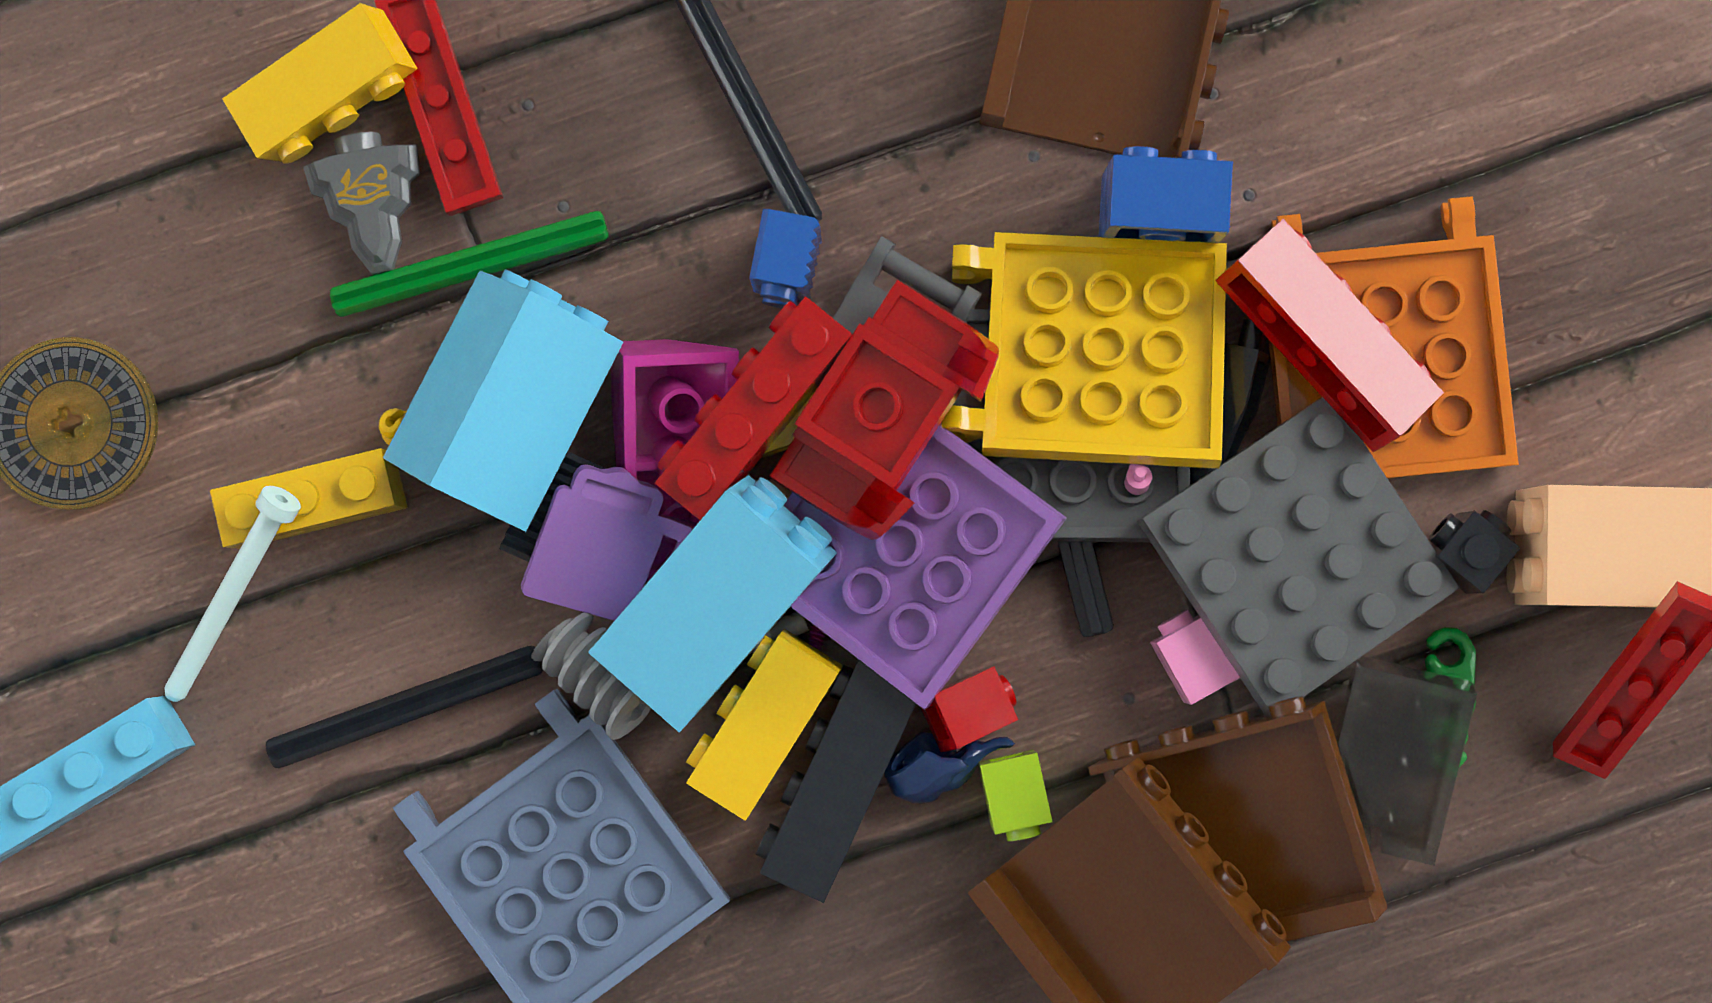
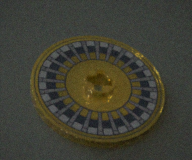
(108, 447)

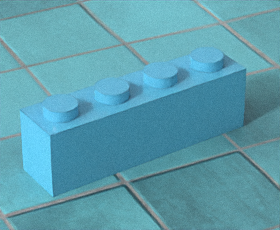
(89, 772)

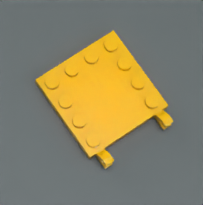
(1100, 349)

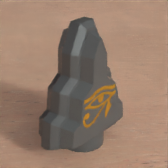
(367, 193)

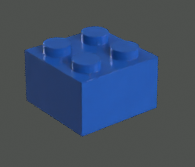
(1166, 196)

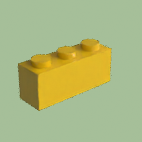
(321, 85)
(327, 491)
(761, 722)

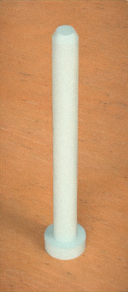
(275, 508)

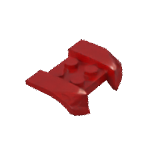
(883, 410)

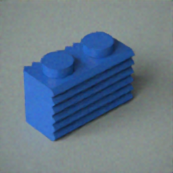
(785, 257)

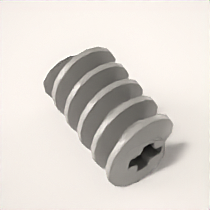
(594, 687)

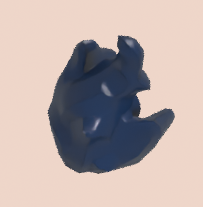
(923, 772)

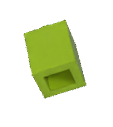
(1015, 794)

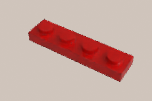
(443, 108)
(1638, 682)

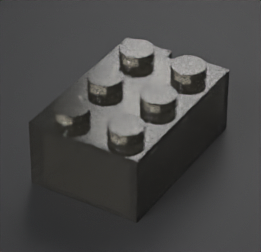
(1403, 752)

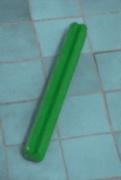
(467, 263)

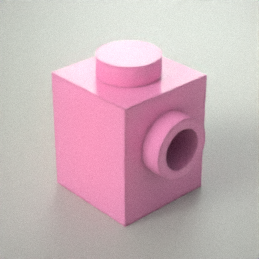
(1192, 657)

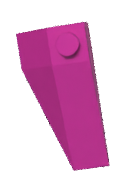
(654, 404)

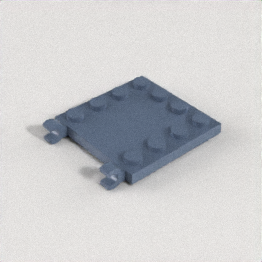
(563, 867)

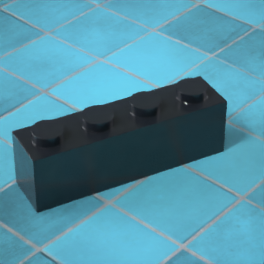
(838, 784)

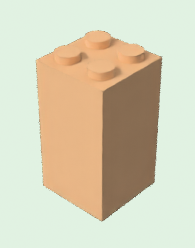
(1608, 544)

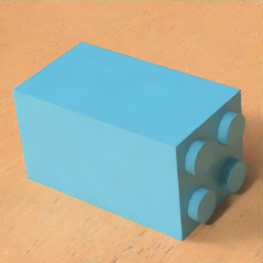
(504, 396)
(713, 600)

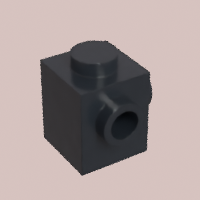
(1473, 548)

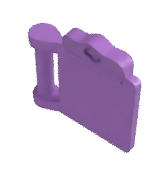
(599, 542)

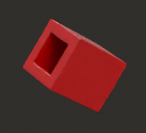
(971, 709)

